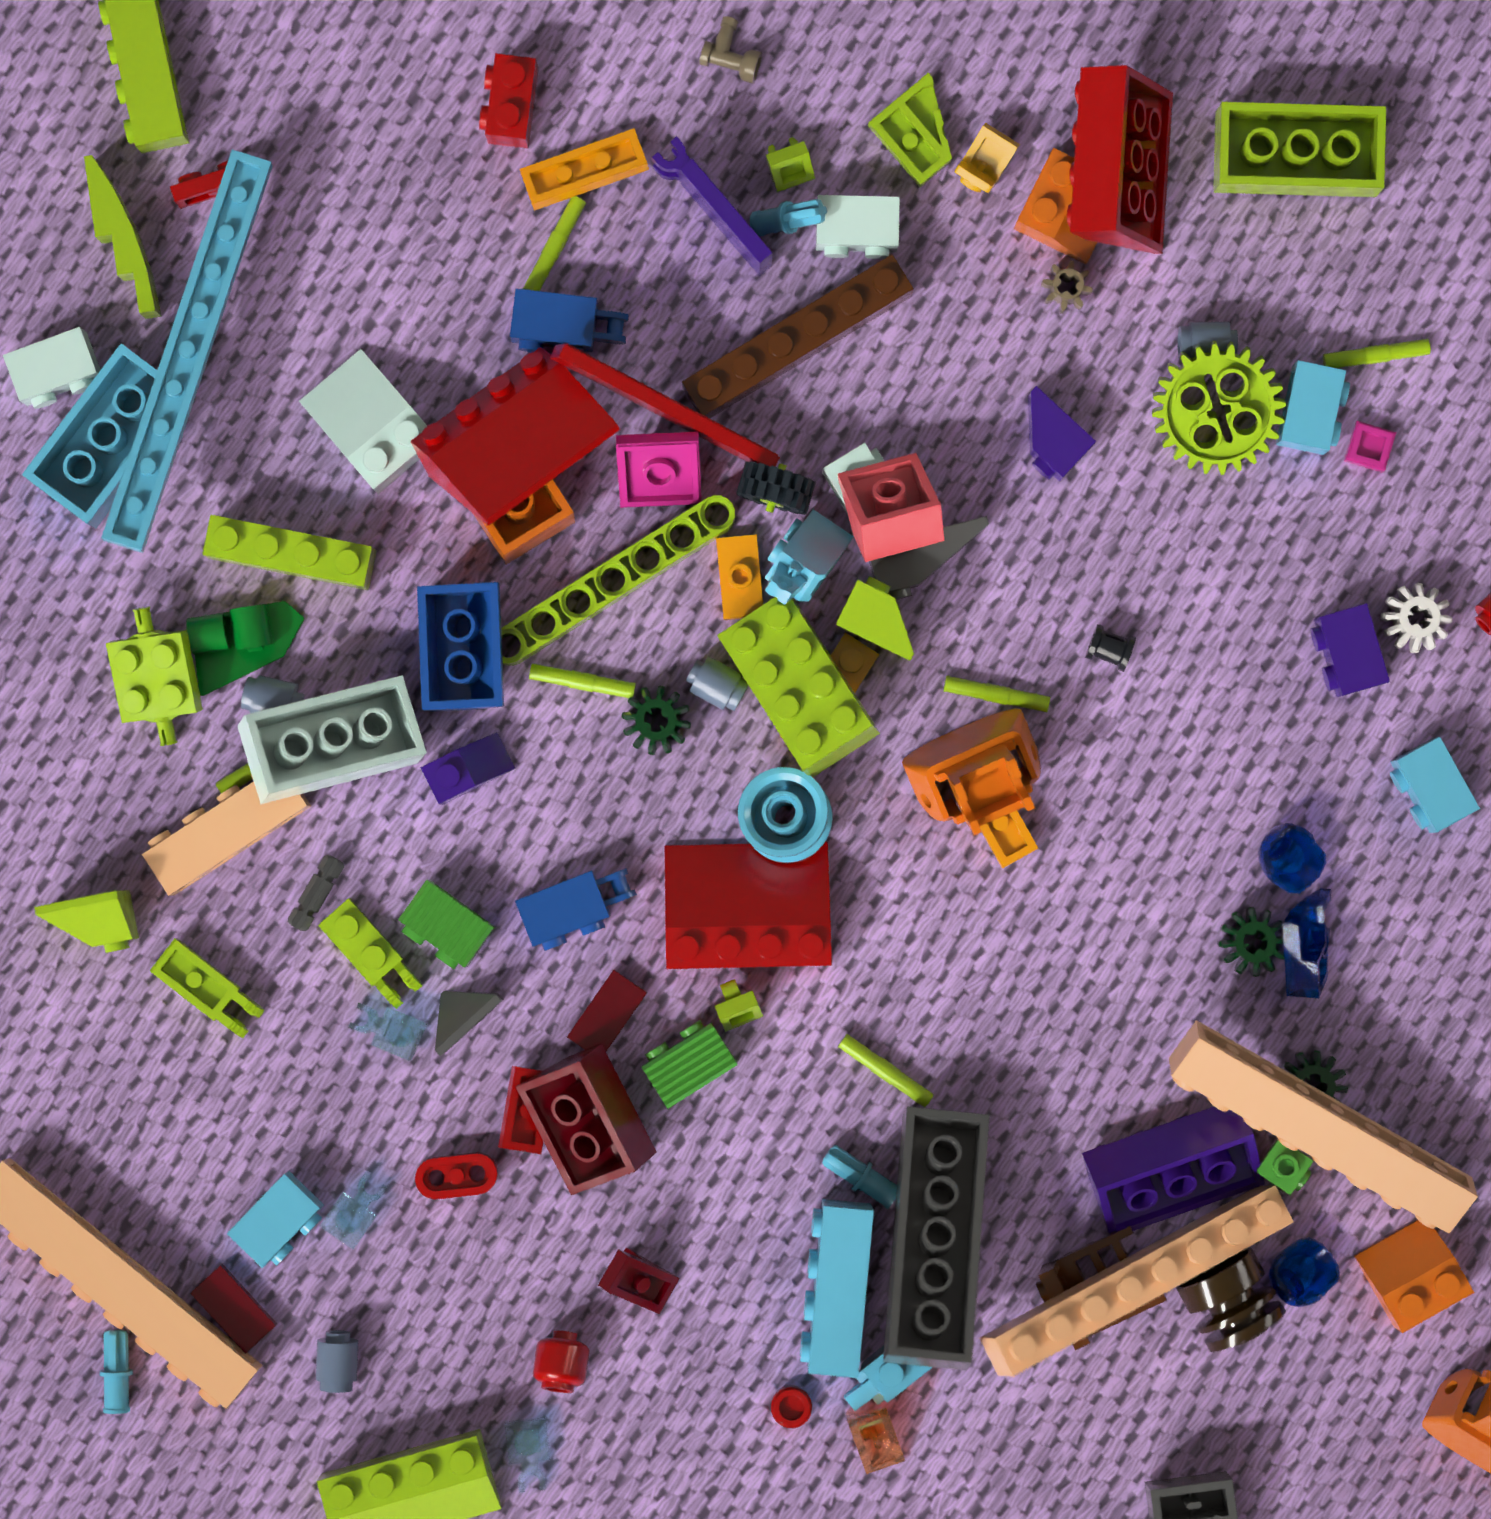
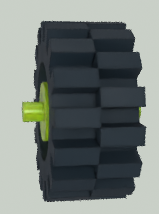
(776, 488)

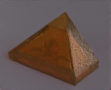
(875, 1439)

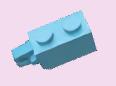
(806, 558)
(882, 1380)

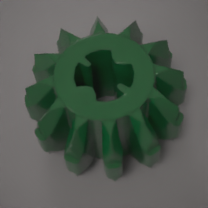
(667, 712)
(1250, 927)
(1320, 1070)

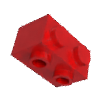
(511, 100)

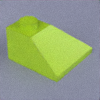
(876, 617)
(95, 919)

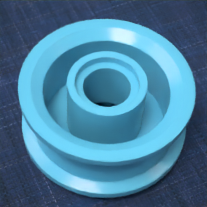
(800, 836)

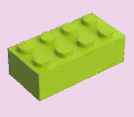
(1299, 149)
(798, 685)

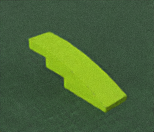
(115, 225)

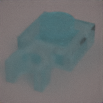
(394, 1031)
(350, 1217)
(528, 1445)

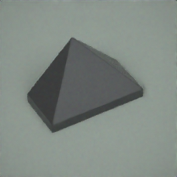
(459, 1014)

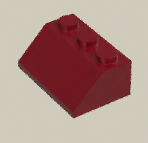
(586, 1120)

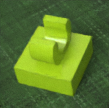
(790, 165)
(737, 1008)

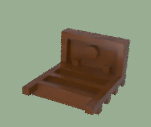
(1066, 1273)

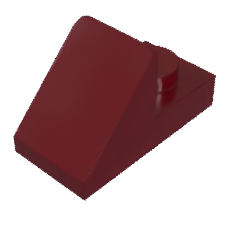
(638, 1280)

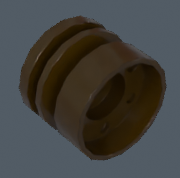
(1234, 1307)

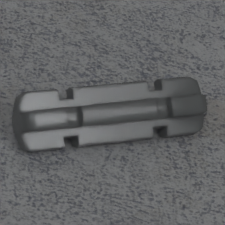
(315, 893)

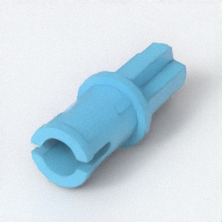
(788, 217)
(860, 1175)
(116, 1372)

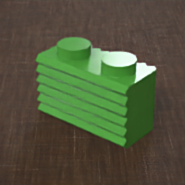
(445, 924)
(689, 1063)

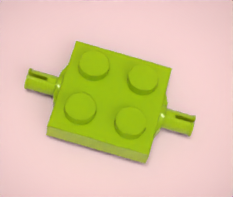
(154, 676)

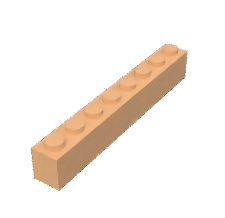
(1321, 1127)
(1136, 1280)
(122, 1288)

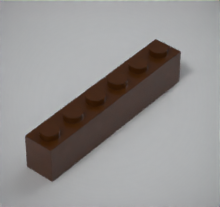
(798, 337)

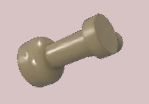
(719, 54)

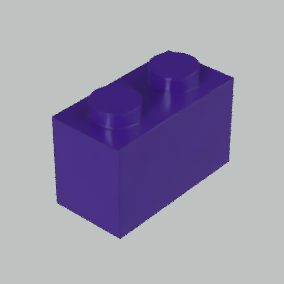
(1349, 650)

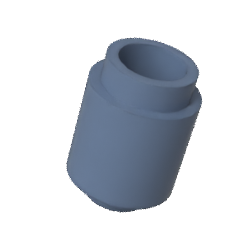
(1203, 334)
(717, 683)
(268, 693)
(337, 1361)

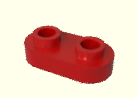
(456, 1175)

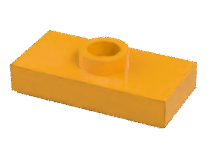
(739, 575)

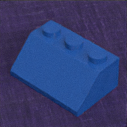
(460, 647)

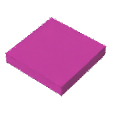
(658, 469)

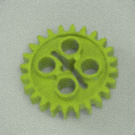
(1253, 396)

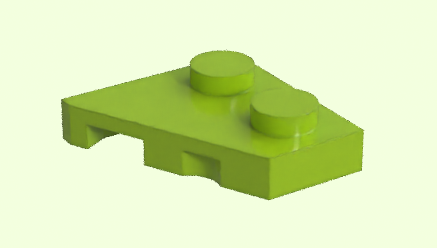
(915, 131)

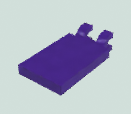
(714, 205)

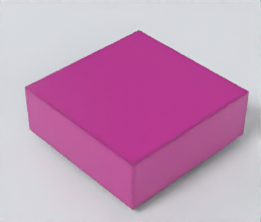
(1370, 446)

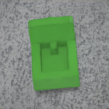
(1285, 1168)

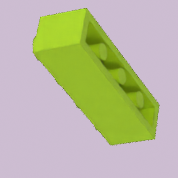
(146, 74)
(289, 552)

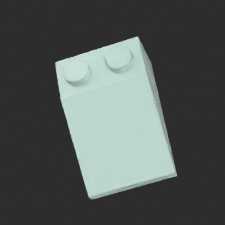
(366, 420)

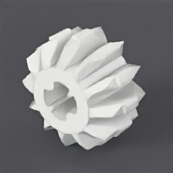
(1418, 603)

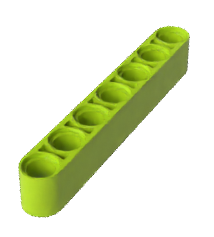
(626, 564)

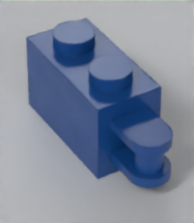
(557, 319)
(570, 907)

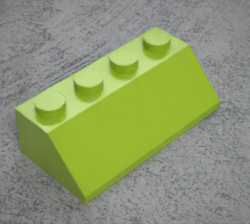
(422, 1482)

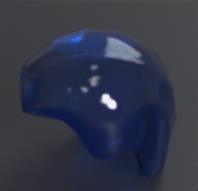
(1291, 857)
(1303, 1272)

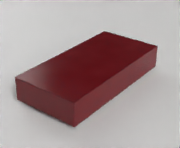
(607, 1012)
(233, 1308)

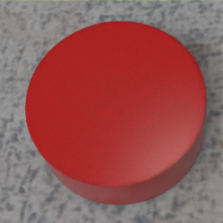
(791, 1406)

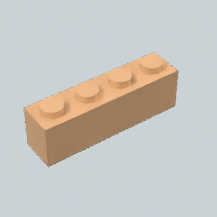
(217, 835)

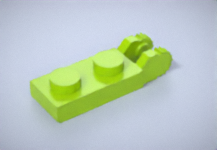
(367, 949)
(203, 985)

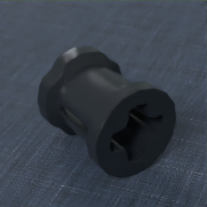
(1110, 647)

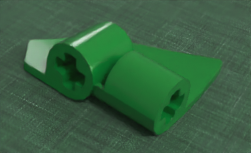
(240, 641)

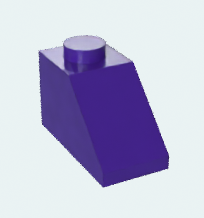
(1054, 437)
(467, 768)

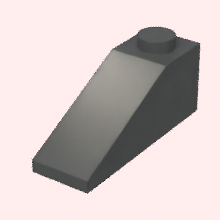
(914, 566)

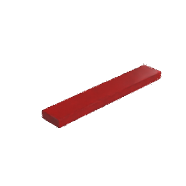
(662, 405)

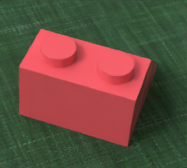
(891, 507)

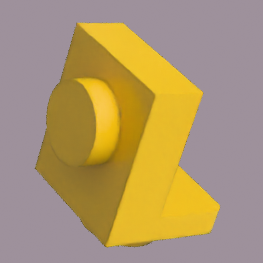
(986, 159)

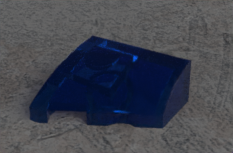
(1307, 946)

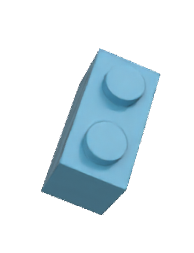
(1312, 407)
(1433, 785)
(276, 1220)

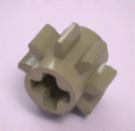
(1066, 298)

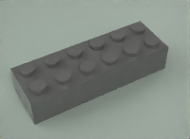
(936, 1238)

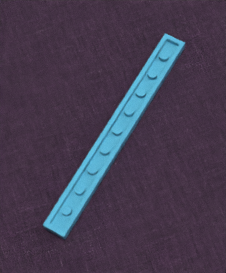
(187, 351)

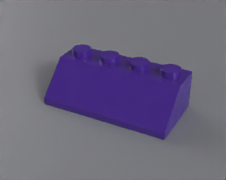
(1173, 1168)

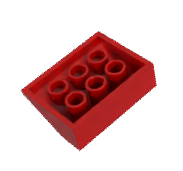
(1120, 158)
(513, 436)
(745, 910)

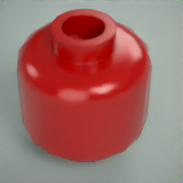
(561, 1362)

